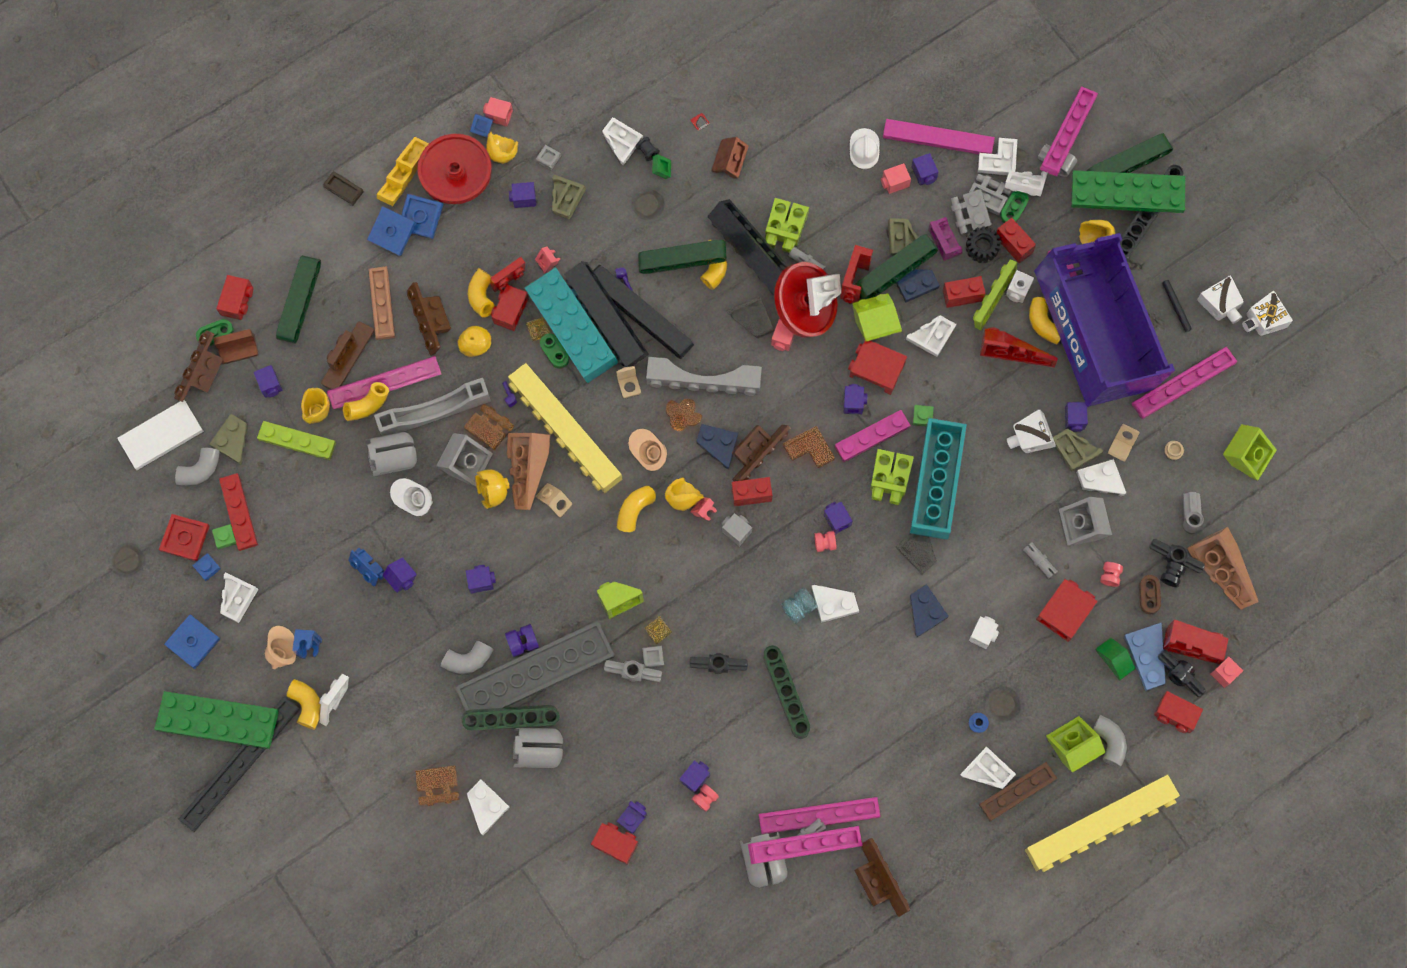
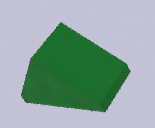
(1116, 658)

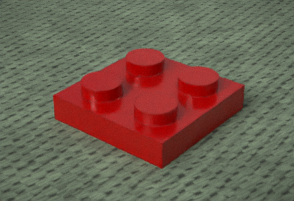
(506, 275)
(184, 537)

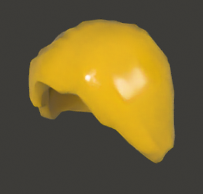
(501, 148)
(1095, 229)
(315, 405)
(682, 495)

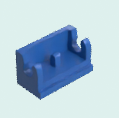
(304, 641)

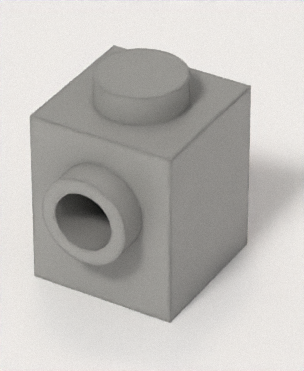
(736, 528)

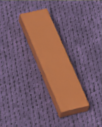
(381, 303)

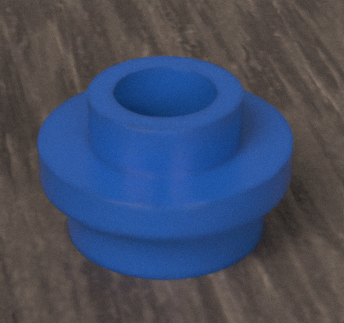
(978, 729)

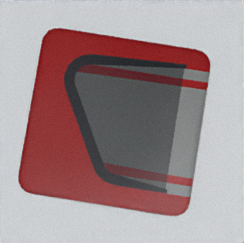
(700, 121)

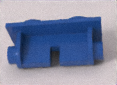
(359, 560)

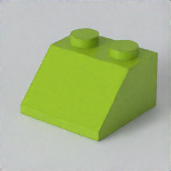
(876, 317)
(1250, 451)
(618, 598)
(1076, 744)

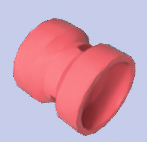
(825, 541)
(1111, 574)
(705, 797)

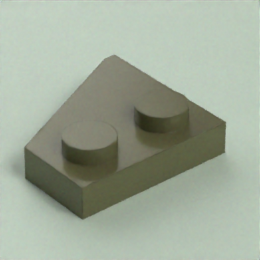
(231, 438)

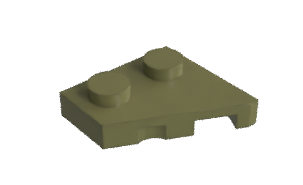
(566, 196)
(900, 234)
(1075, 449)

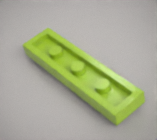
(997, 290)
(296, 440)

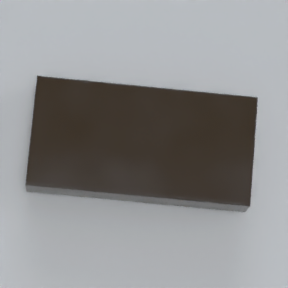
(343, 188)

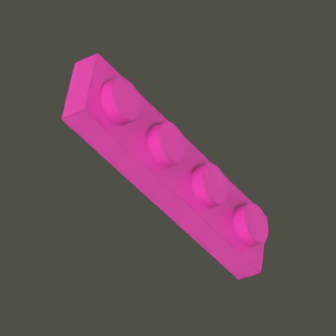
(872, 436)

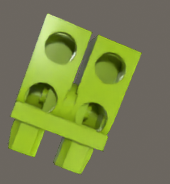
(785, 231)
(890, 482)

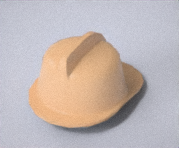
(647, 449)
(280, 647)

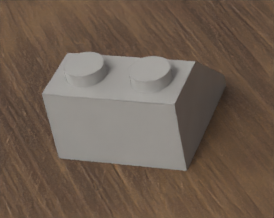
(464, 458)
(1085, 521)

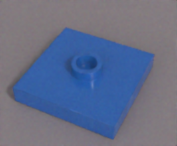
(424, 212)
(391, 231)
(192, 641)

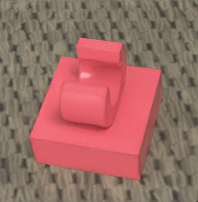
(546, 259)
(702, 507)

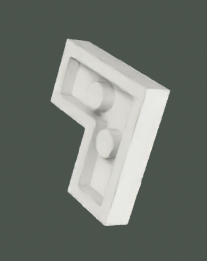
(1002, 162)

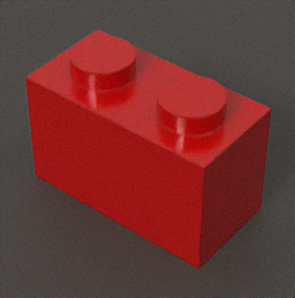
(1015, 240)
(963, 292)
(235, 297)
(510, 307)
(752, 491)
(1178, 712)
(615, 843)

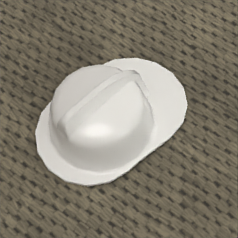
(864, 148)
(411, 496)

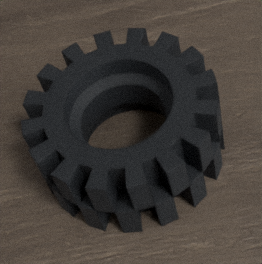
(980, 254)

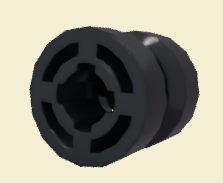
(1173, 574)

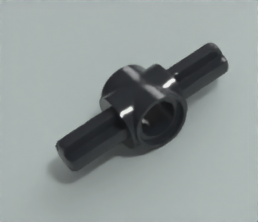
(1168, 551)
(729, 663)
(1181, 673)

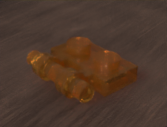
(484, 430)
(437, 779)

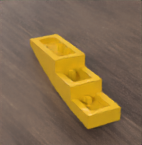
(402, 173)

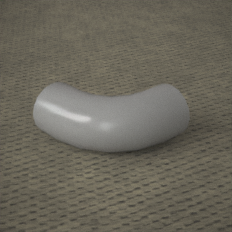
(201, 470)
(467, 662)
(1115, 741)

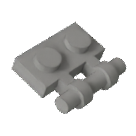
(994, 200)
(976, 209)

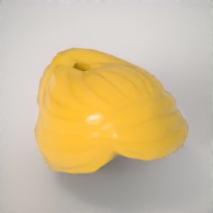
(474, 341)

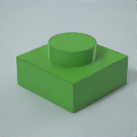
(922, 414)
(224, 536)

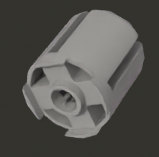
(391, 453)
(537, 748)
(756, 872)

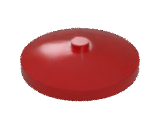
(454, 169)
(793, 301)

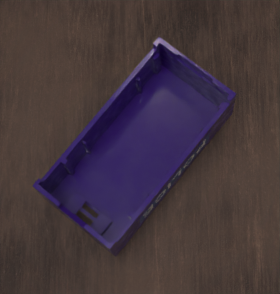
(1102, 321)

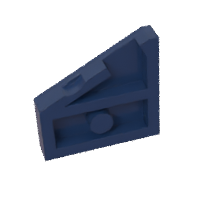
(917, 284)
(718, 443)
(926, 610)

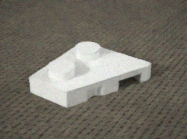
(1026, 182)
(822, 291)
(1102, 478)
(236, 597)
(834, 603)
(332, 699)
(989, 770)
(486, 806)

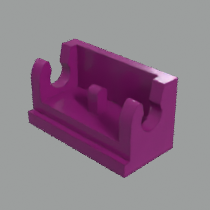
(944, 238)

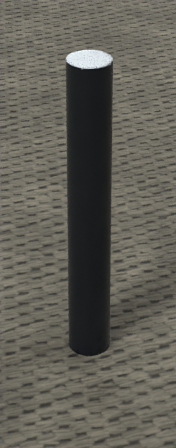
(1176, 305)

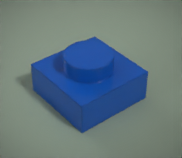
(481, 125)
(206, 567)

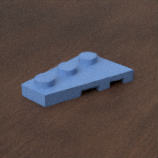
(1144, 649)

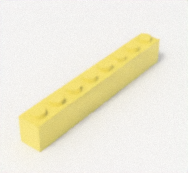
(565, 428)
(1097, 825)

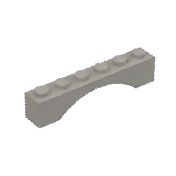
(664, 373)
(403, 419)

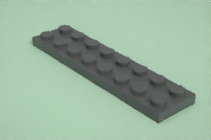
(536, 670)

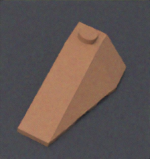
(528, 459)
(1225, 566)

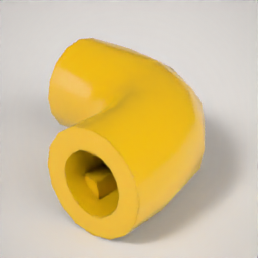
(714, 274)
(477, 293)
(1040, 321)
(368, 405)
(632, 506)
(309, 703)

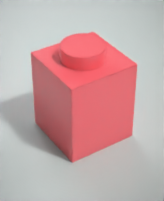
(498, 110)
(896, 178)
(782, 337)
(1226, 672)

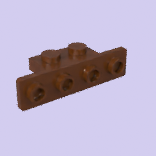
(430, 317)
(345, 354)
(201, 369)
(755, 448)
(879, 881)

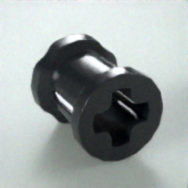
(647, 148)

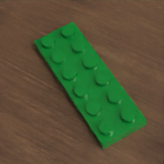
(1128, 191)
(216, 720)

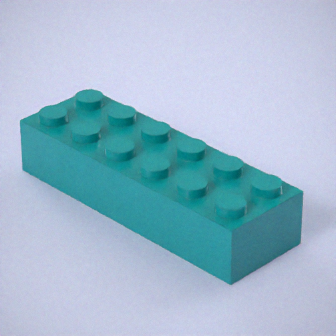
(571, 325)
(938, 478)

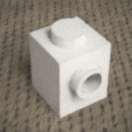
(1019, 287)
(984, 632)

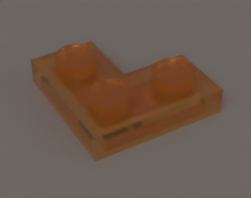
(812, 443)

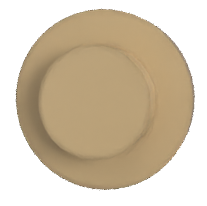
(1174, 450)

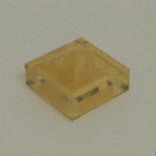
(537, 328)
(658, 630)

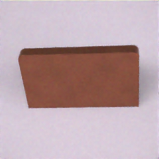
(730, 157)
(236, 346)

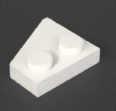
(621, 139)
(933, 335)

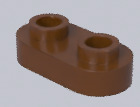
(1150, 595)

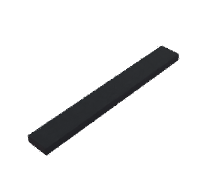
(232, 772)

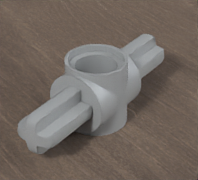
(643, 673)

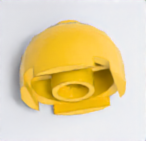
(492, 487)

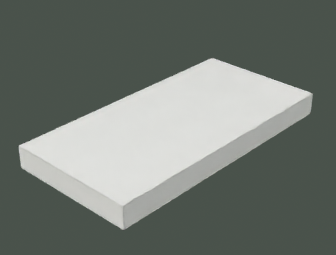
(160, 434)

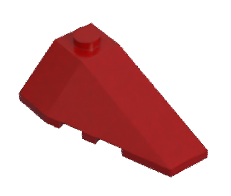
(1007, 347)

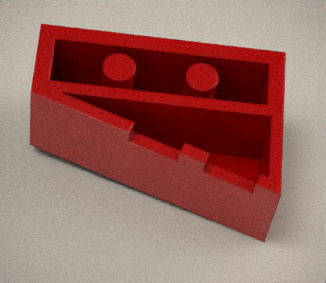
(1195, 642)

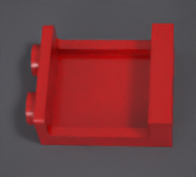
(861, 259)
(877, 365)
(1067, 609)

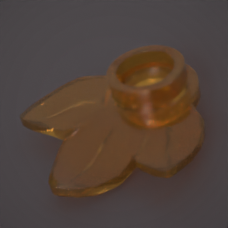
(683, 411)

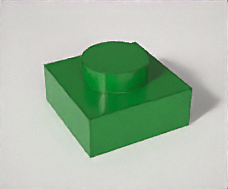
(661, 166)

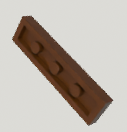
(1017, 791)

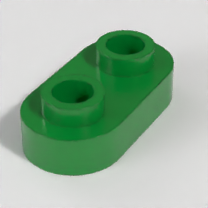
(1013, 208)
(216, 328)
(553, 350)

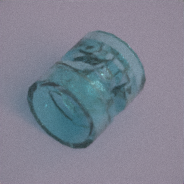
(799, 605)

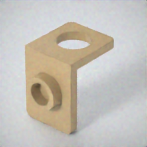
(627, 375)
(1121, 446)
(551, 496)

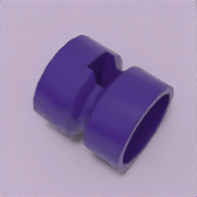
(515, 642)

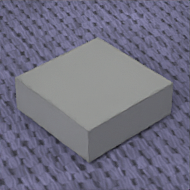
(548, 157)
(653, 657)

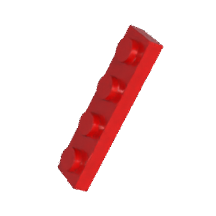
(238, 512)

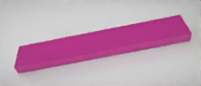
(1069, 131)
(938, 137)
(392, 379)
(1184, 382)
(828, 814)
(804, 845)

